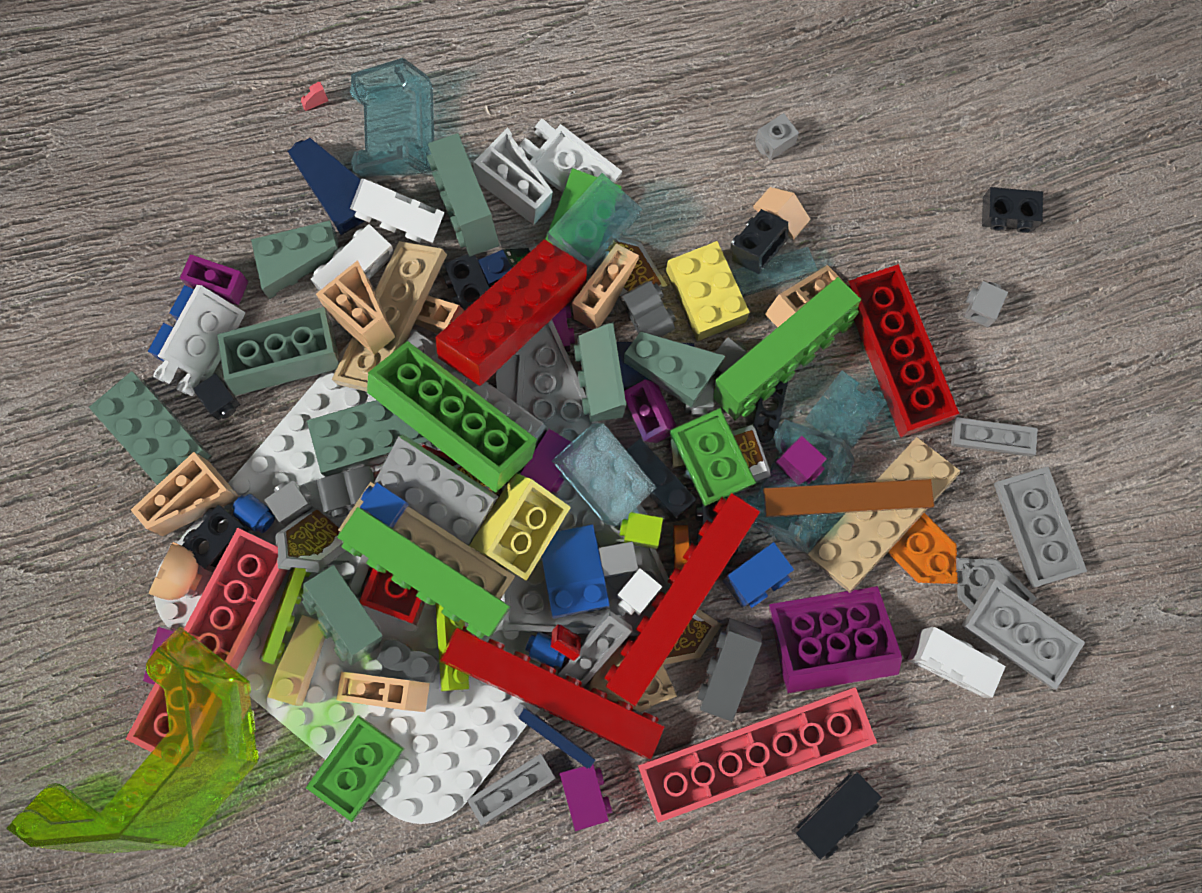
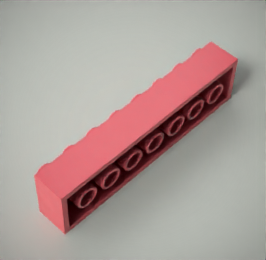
(222, 619)
(756, 754)

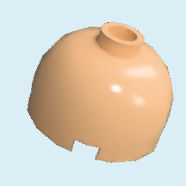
(176, 574)

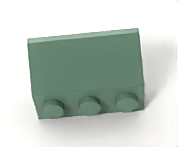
(600, 374)

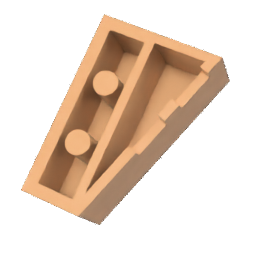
(356, 308)
(184, 496)

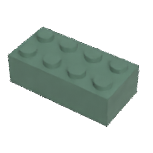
(462, 195)
(278, 351)
(146, 427)
(357, 437)

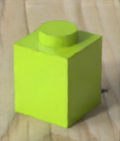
(642, 530)

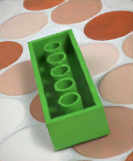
(786, 349)
(451, 416)
(424, 572)

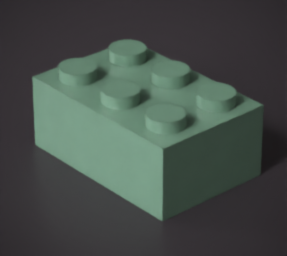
(341, 616)

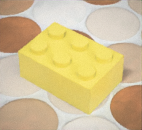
(707, 291)
(520, 526)

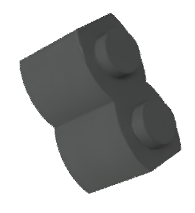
(647, 310)
(343, 490)
(404, 659)

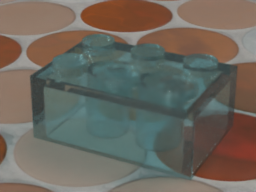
(595, 222)
(604, 474)

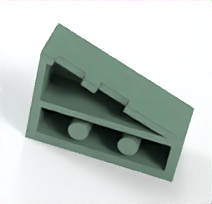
(293, 254)
(673, 365)

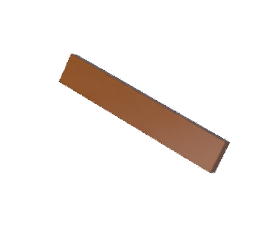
(848, 498)

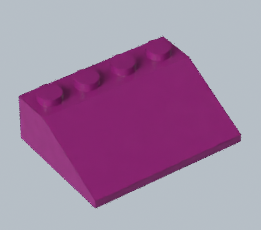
(834, 639)

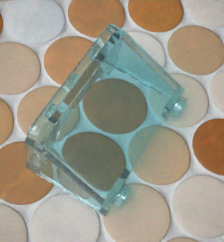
(396, 119)
(804, 530)

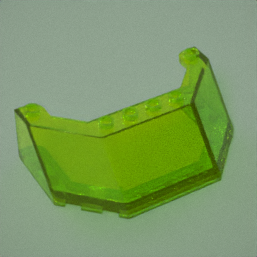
(179, 782)

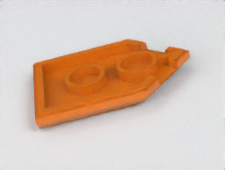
(927, 553)

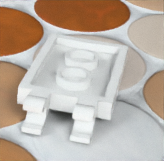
(564, 152)
(194, 339)

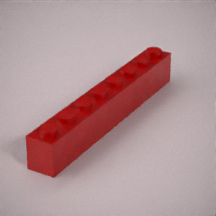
(682, 599)
(552, 693)

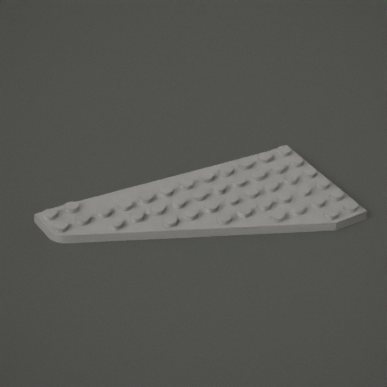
(548, 388)

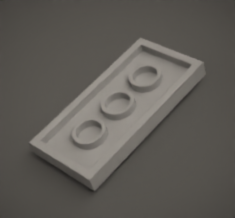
(436, 489)
(1040, 527)
(1023, 634)

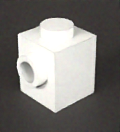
(638, 593)

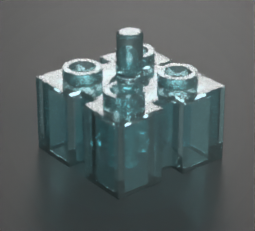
(845, 410)

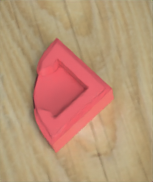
(315, 97)

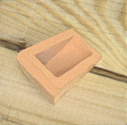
(786, 206)

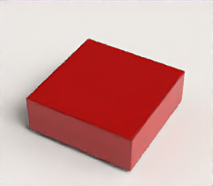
(566, 642)

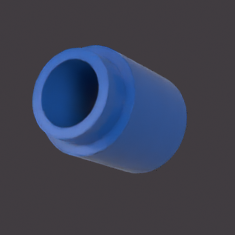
(253, 513)
(542, 652)

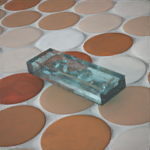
(778, 271)

